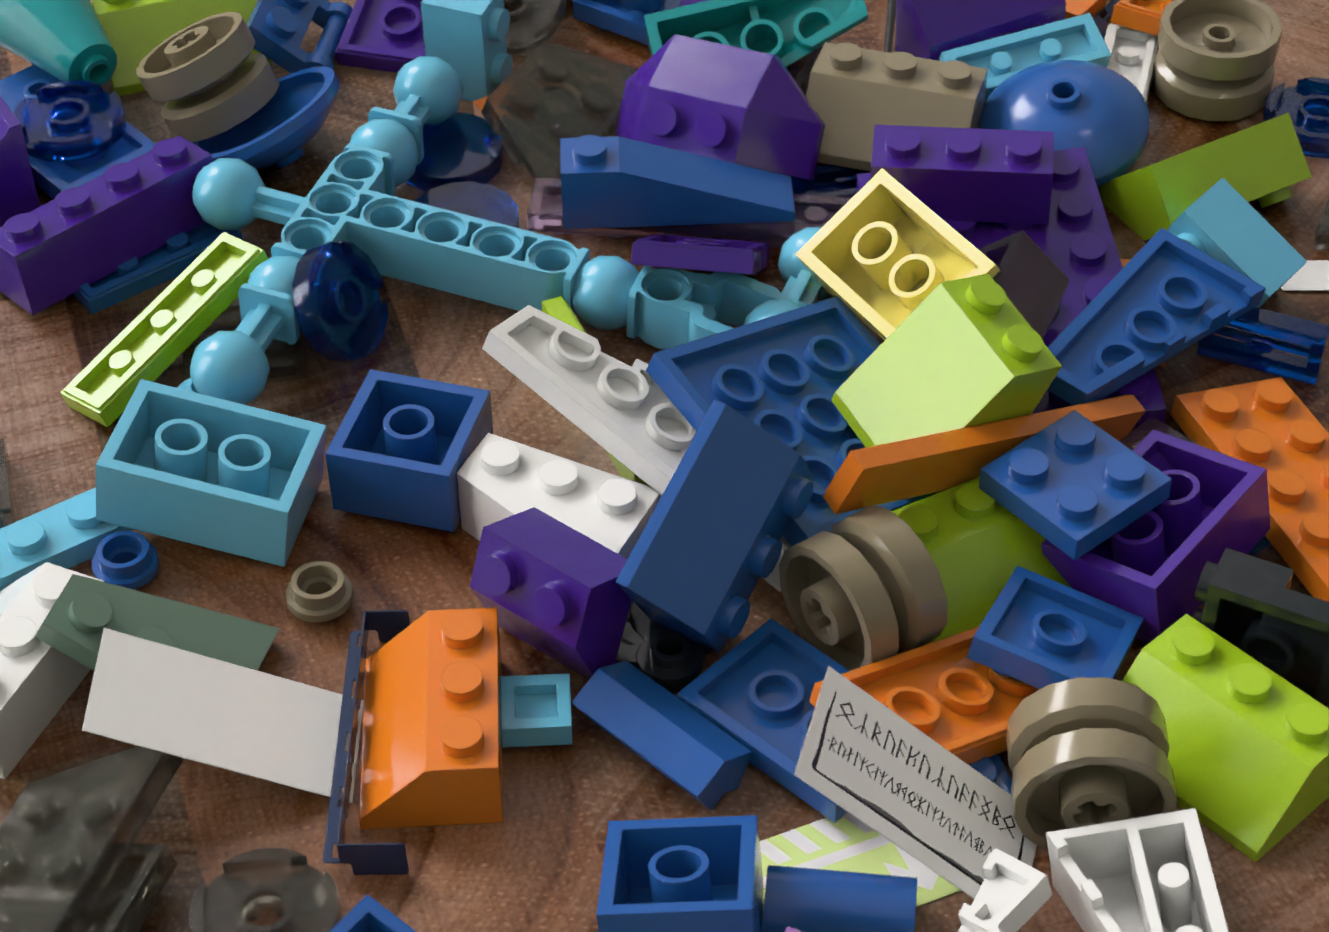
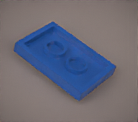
(762, 701)

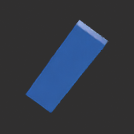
(150, 270)

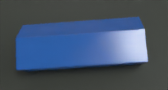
(664, 732)

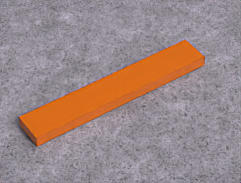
(955, 456)

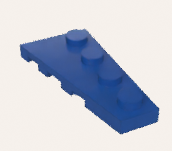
(1147, 315)

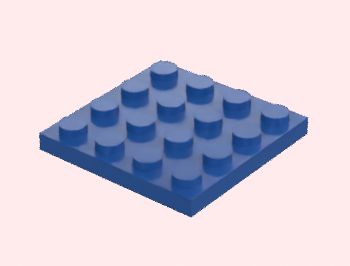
(782, 380)

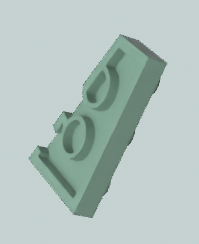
(90, 605)

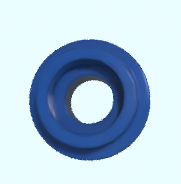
(125, 560)

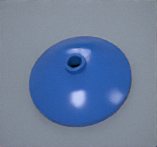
(1082, 107)
(283, 124)

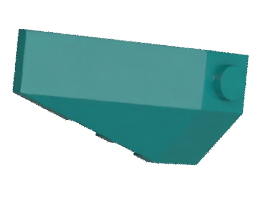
(766, 26)

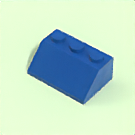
(717, 528)

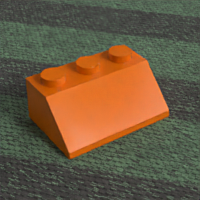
(434, 724)

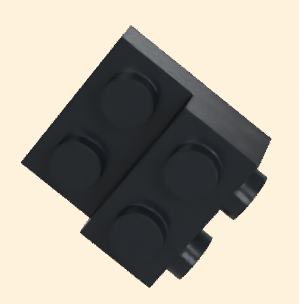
(1258, 613)

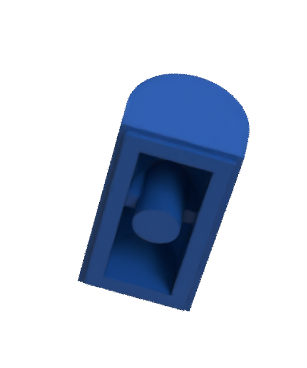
(838, 901)

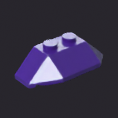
(722, 107)

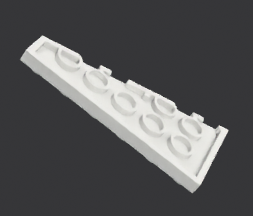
(599, 395)

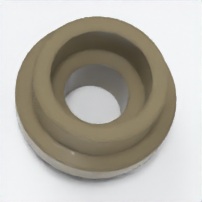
(319, 592)

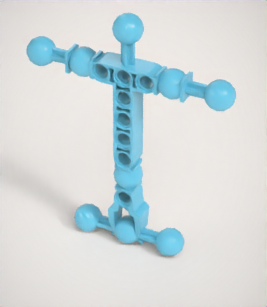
(450, 249)

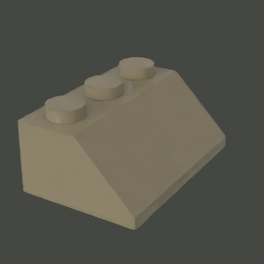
(870, 87)

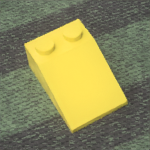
(888, 254)

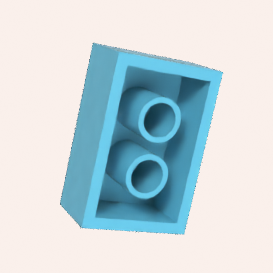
(210, 472)

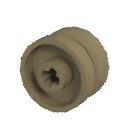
(1216, 57)
(208, 77)
(864, 589)
(1087, 757)

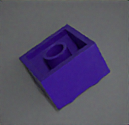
(553, 589)

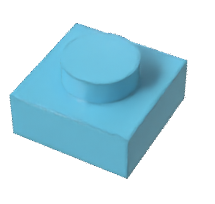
(536, 710)

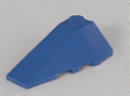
(644, 184)

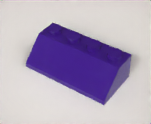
(100, 225)

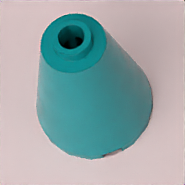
(58, 38)

